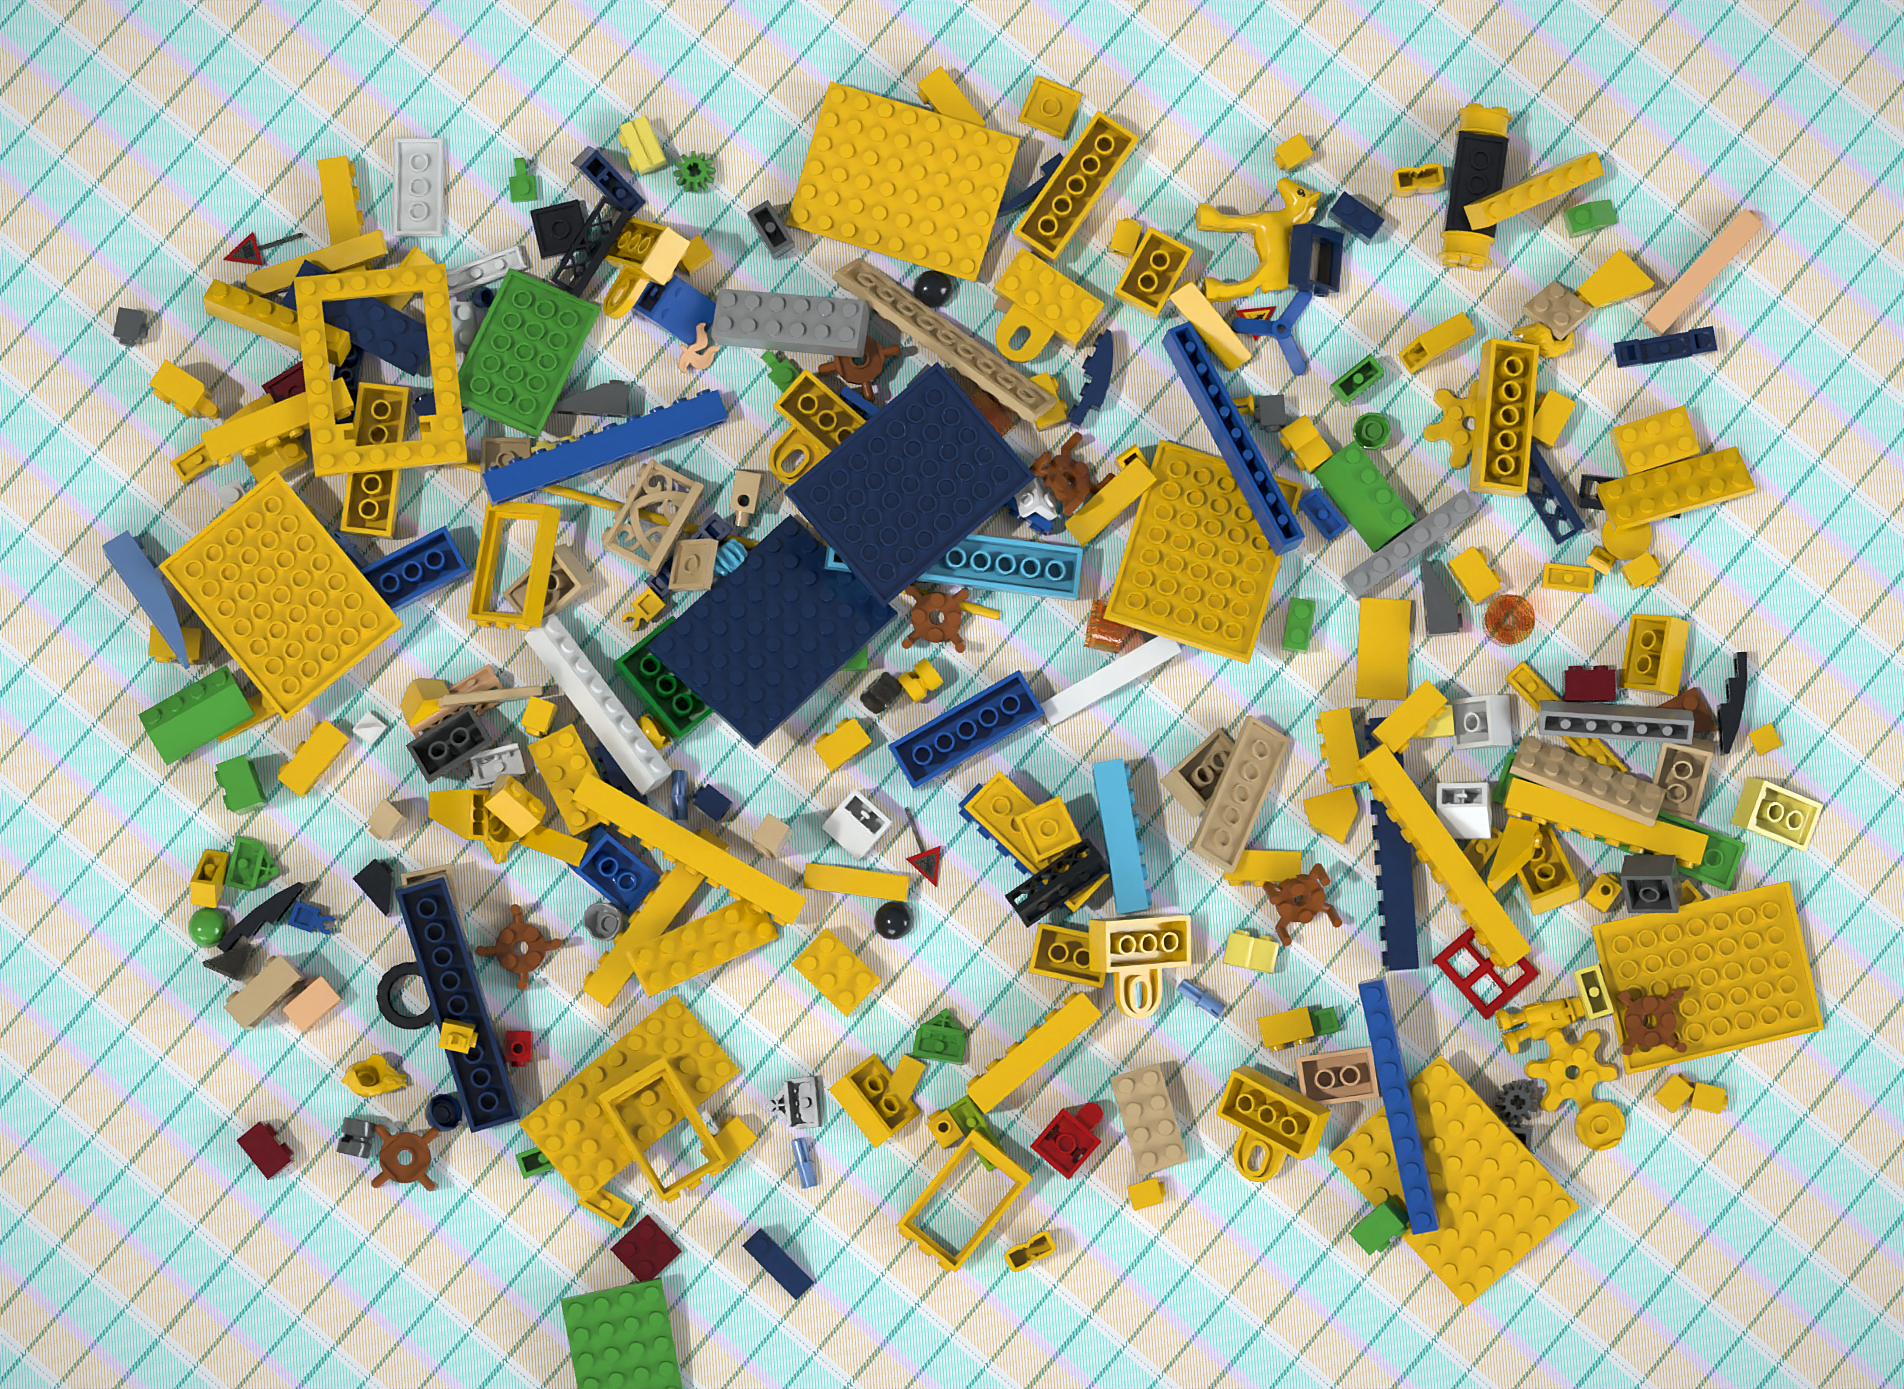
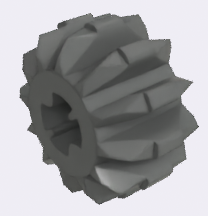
(1511, 1109)

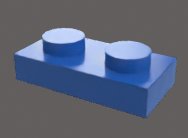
(1322, 514)

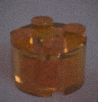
(1507, 606)
(1100, 632)

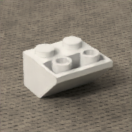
(1465, 809)
(857, 824)

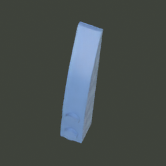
(146, 586)

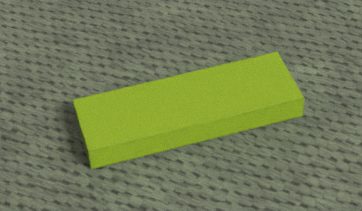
(968, 1118)

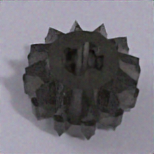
(881, 692)

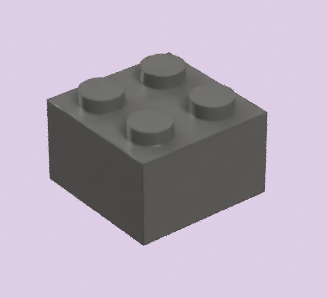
(1651, 883)

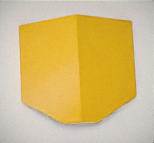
(422, 699)

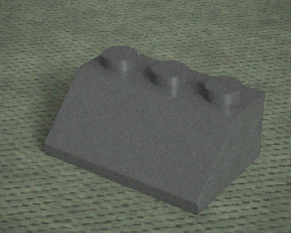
(449, 744)

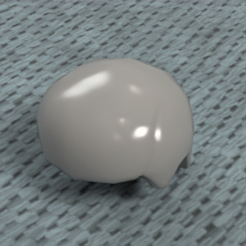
(603, 921)

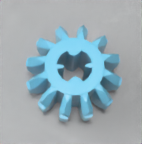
(729, 557)

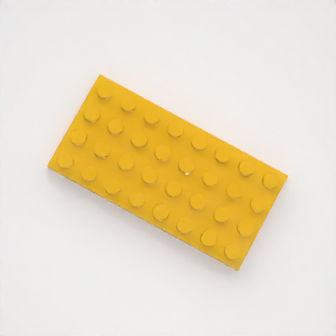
(575, 1129)

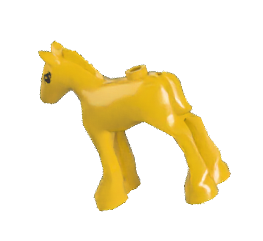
(1270, 237)

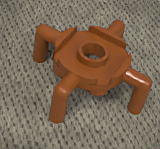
(863, 374)
(1062, 465)
(925, 627)
(1304, 910)
(505, 947)
(1664, 1026)
(420, 1162)

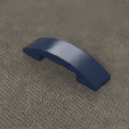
(1033, 191)
(1665, 348)
(712, 528)

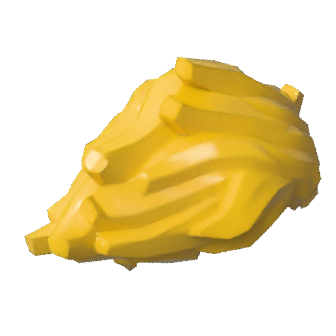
(1541, 335)
(499, 838)
(373, 1077)

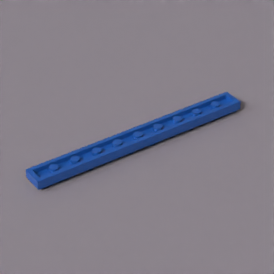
(1037, 522)

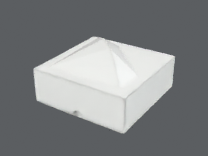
(369, 728)

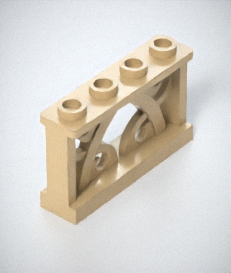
(659, 550)

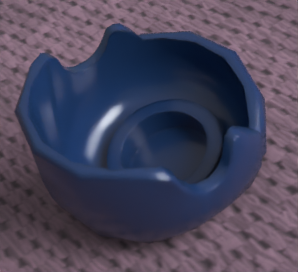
(443, 1112)

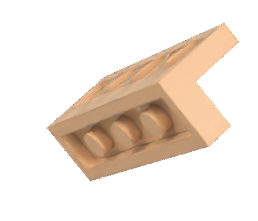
(478, 681)

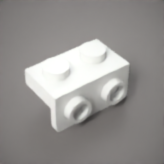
(462, 325)
(1036, 498)
(502, 760)

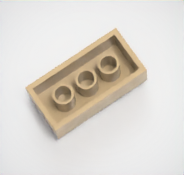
(1148, 1119)

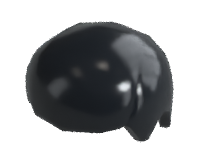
(932, 288)
(894, 920)

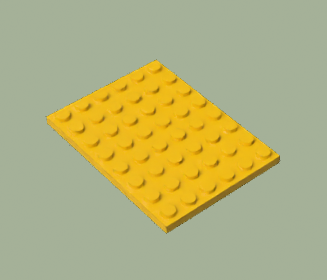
(903, 181)
(1197, 557)
(281, 595)
(1732, 958)
(1485, 1182)

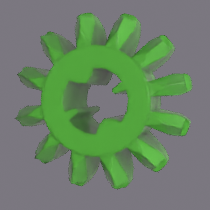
(691, 163)

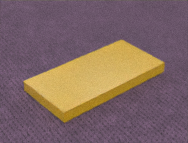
(1383, 649)

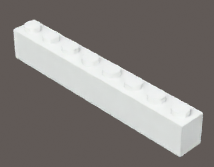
(598, 705)

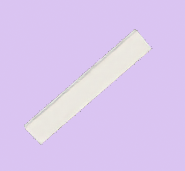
(1109, 679)

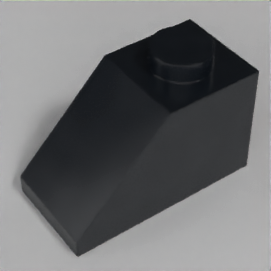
(378, 884)

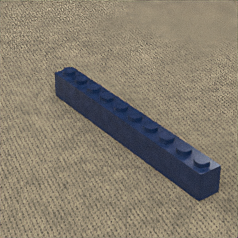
(1393, 880)

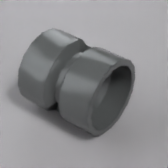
(356, 1137)

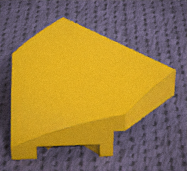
(1332, 813)

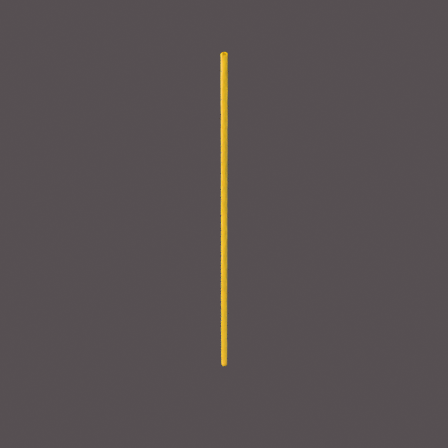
(691, 528)

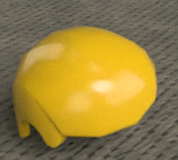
(653, 732)

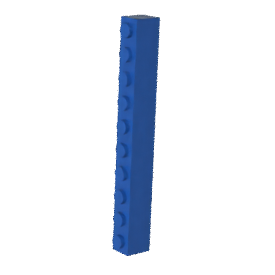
(1233, 439)
(603, 448)
(1399, 1105)

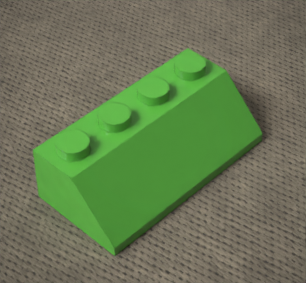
(1364, 496)
(196, 715)

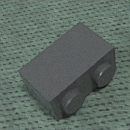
(770, 229)

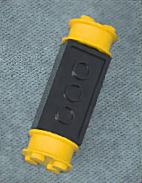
(1475, 173)

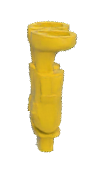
(1539, 1019)

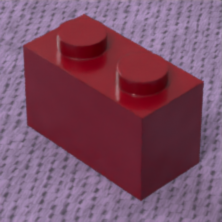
(1588, 685)
(266, 1150)

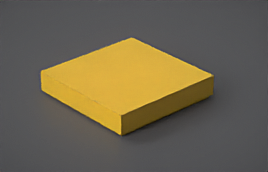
(1050, 107)
(1047, 829)

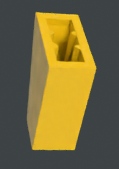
(1614, 282)
(1436, 342)
(461, 812)

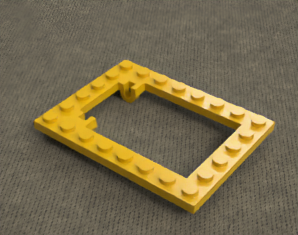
(334, 444)

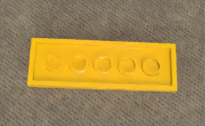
(1675, 488)
(995, 809)
(700, 946)

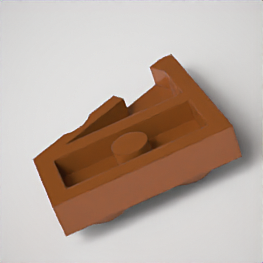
(1692, 701)

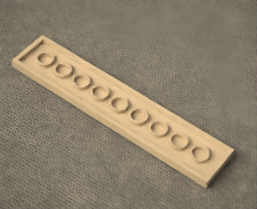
(944, 340)

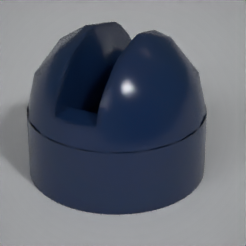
(483, 297)

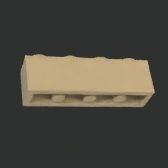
(771, 837)

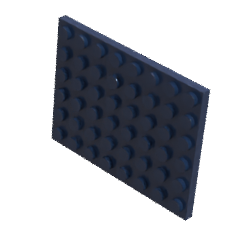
(909, 484)
(771, 632)

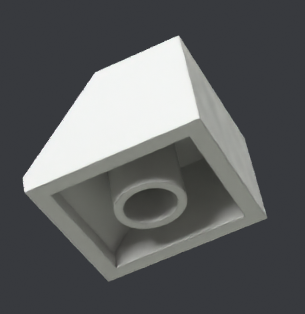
(1481, 722)

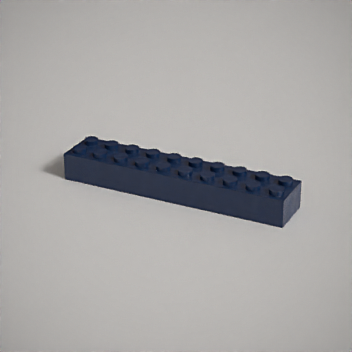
(458, 995)

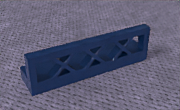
(1556, 494)

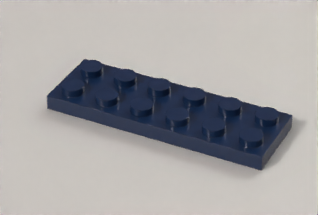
(372, 325)

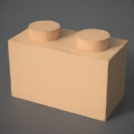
(312, 1003)

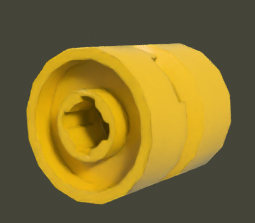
(920, 680)

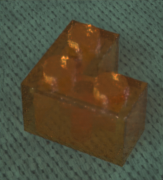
(992, 413)

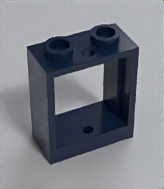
(1329, 259)

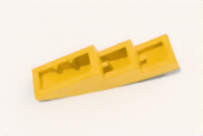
(856, 882)

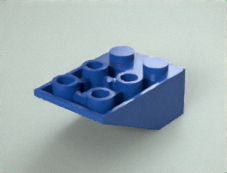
(675, 308)

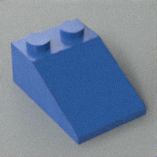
(615, 871)

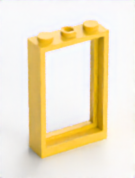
(539, 572)
(636, 1082)
(997, 1158)

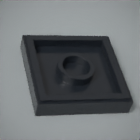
(557, 228)

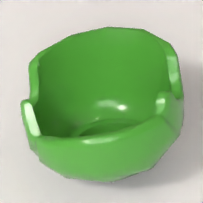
(1372, 431)
(207, 927)

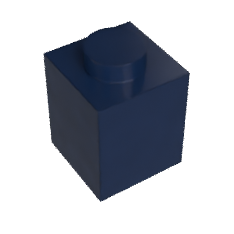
(712, 802)

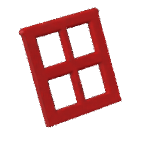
(1484, 967)

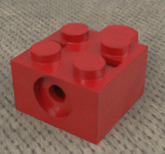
(1069, 1139)

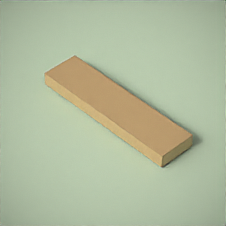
(489, 696)

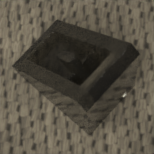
(232, 963)

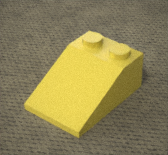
(1776, 813)

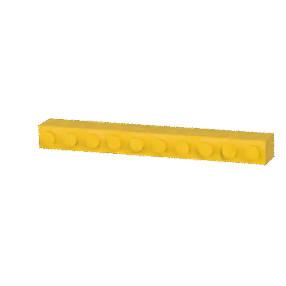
(689, 849)
(1443, 856)

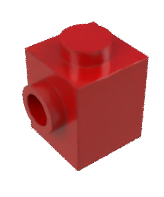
(519, 1048)

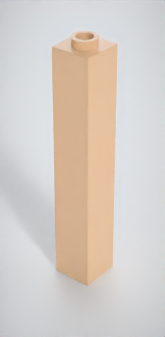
(1702, 271)

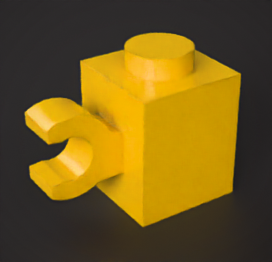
(457, 1036)

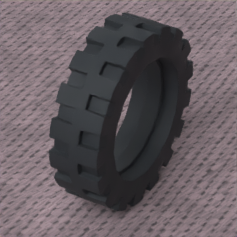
(384, 1003)

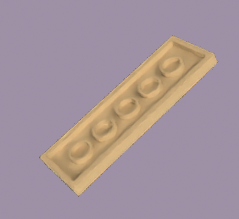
(1588, 781)
(1239, 794)

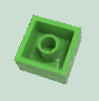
(241, 785)

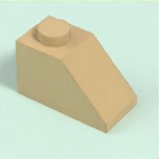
(385, 820)

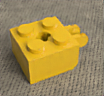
(184, 390)

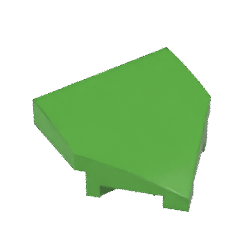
(249, 865)
(940, 1040)

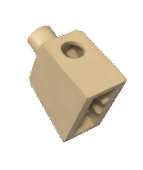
(749, 484)

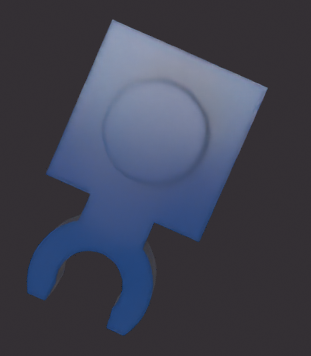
(307, 917)

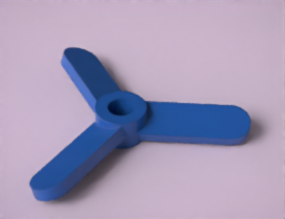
(1269, 328)

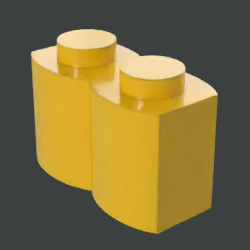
(1425, 179)
(1305, 444)
(1036, 1248)

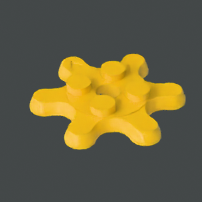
(1451, 427)
(1560, 1057)

